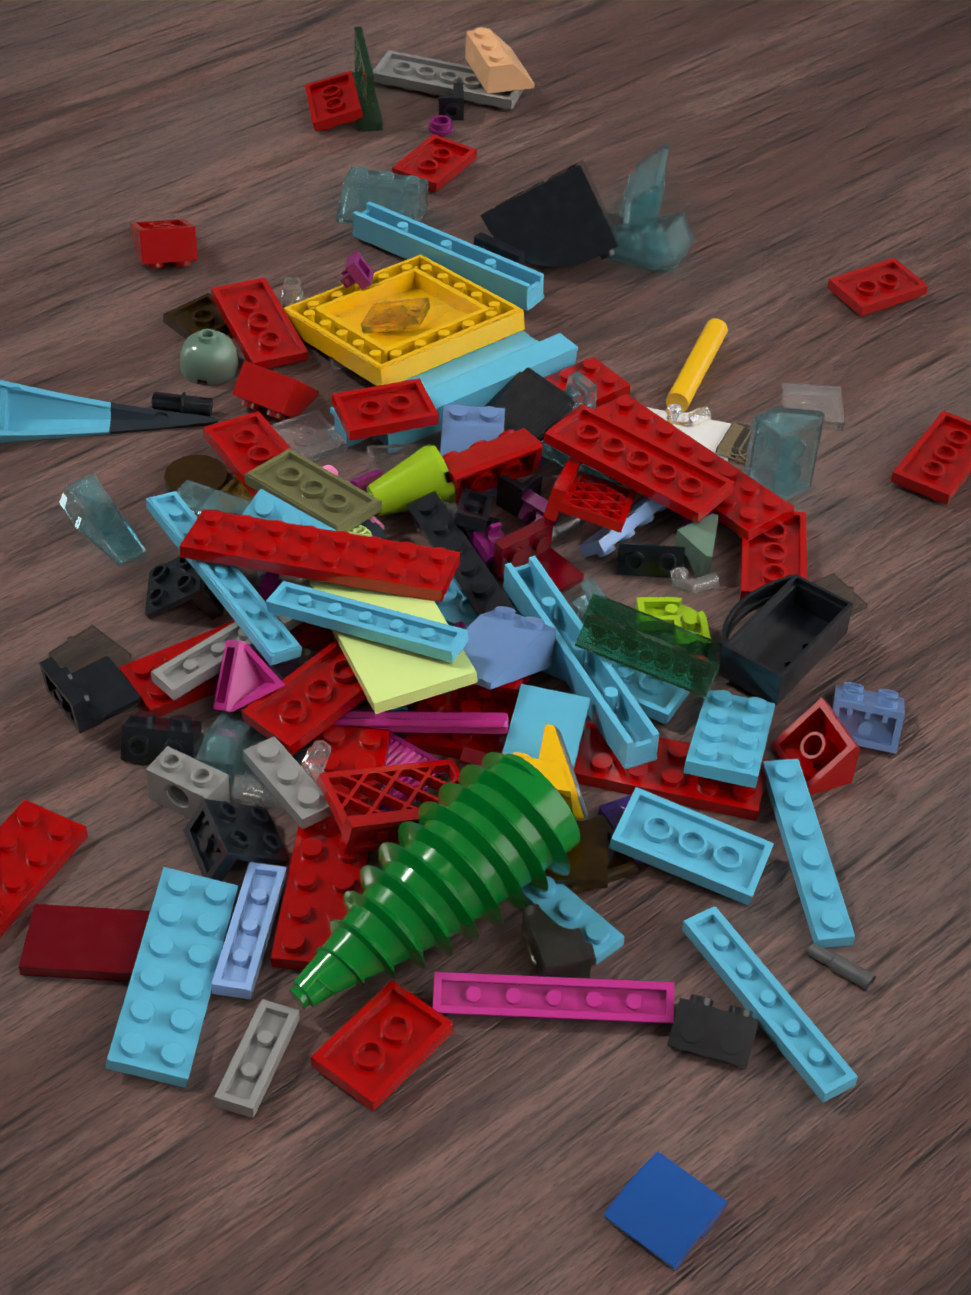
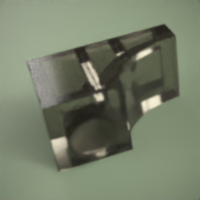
(554, 948)

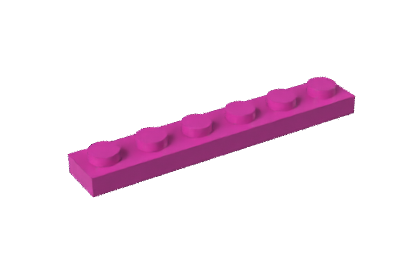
(554, 997)

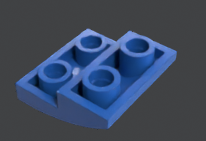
(665, 1210)

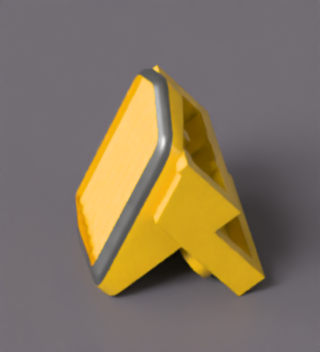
(558, 769)

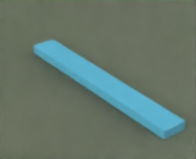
(228, 585)

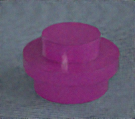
(440, 125)

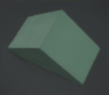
(698, 544)

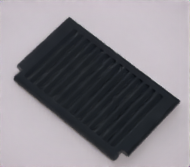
(532, 403)

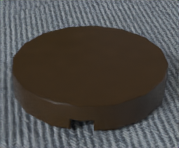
(198, 469)

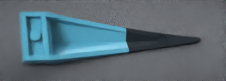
(44, 414)

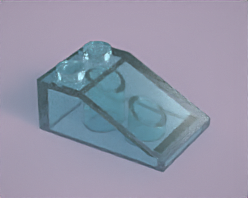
(654, 242)

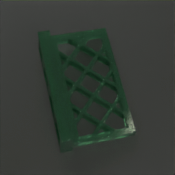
(364, 83)

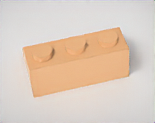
(495, 62)

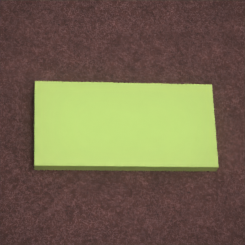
(391, 674)

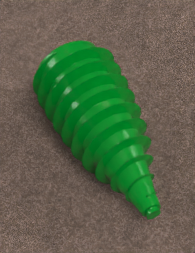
(450, 870)

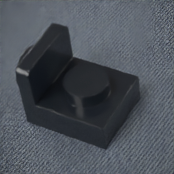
(453, 103)

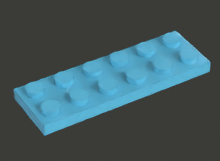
(172, 978)

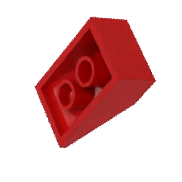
(165, 242)

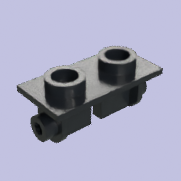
(648, 559)

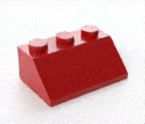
(479, 467)

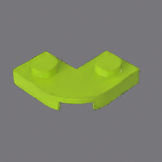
(672, 611)

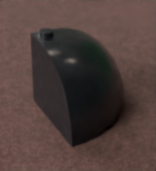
(556, 220)

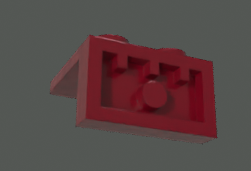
(535, 541)

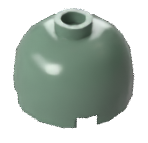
(208, 357)

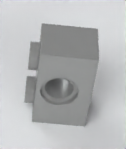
(184, 782)

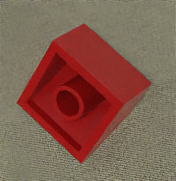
(272, 391)

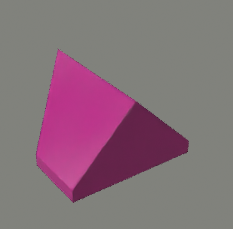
(242, 677)

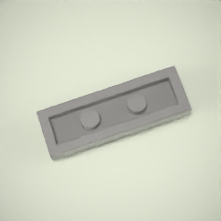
(287, 782)
(257, 1058)

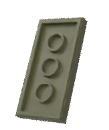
(314, 490)

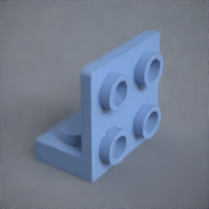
(870, 716)

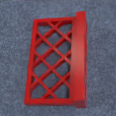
(589, 498)
(376, 827)

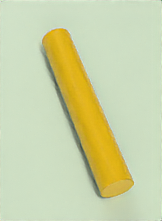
(697, 364)

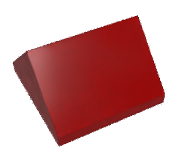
(822, 746)

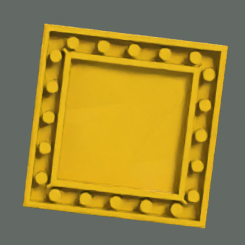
(457, 323)

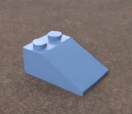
(468, 425)
(508, 646)

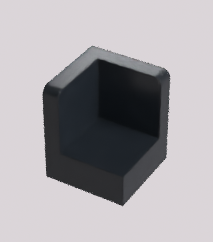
(511, 491)

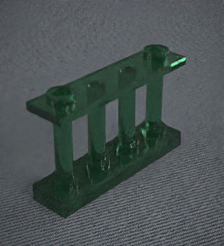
(648, 645)

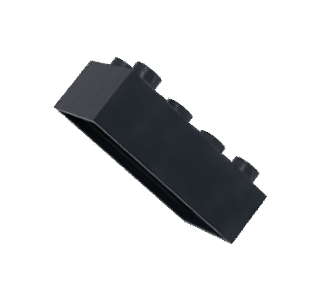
(783, 637)

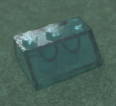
(646, 187)
(395, 192)
(784, 449)

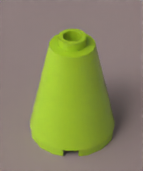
(412, 480)

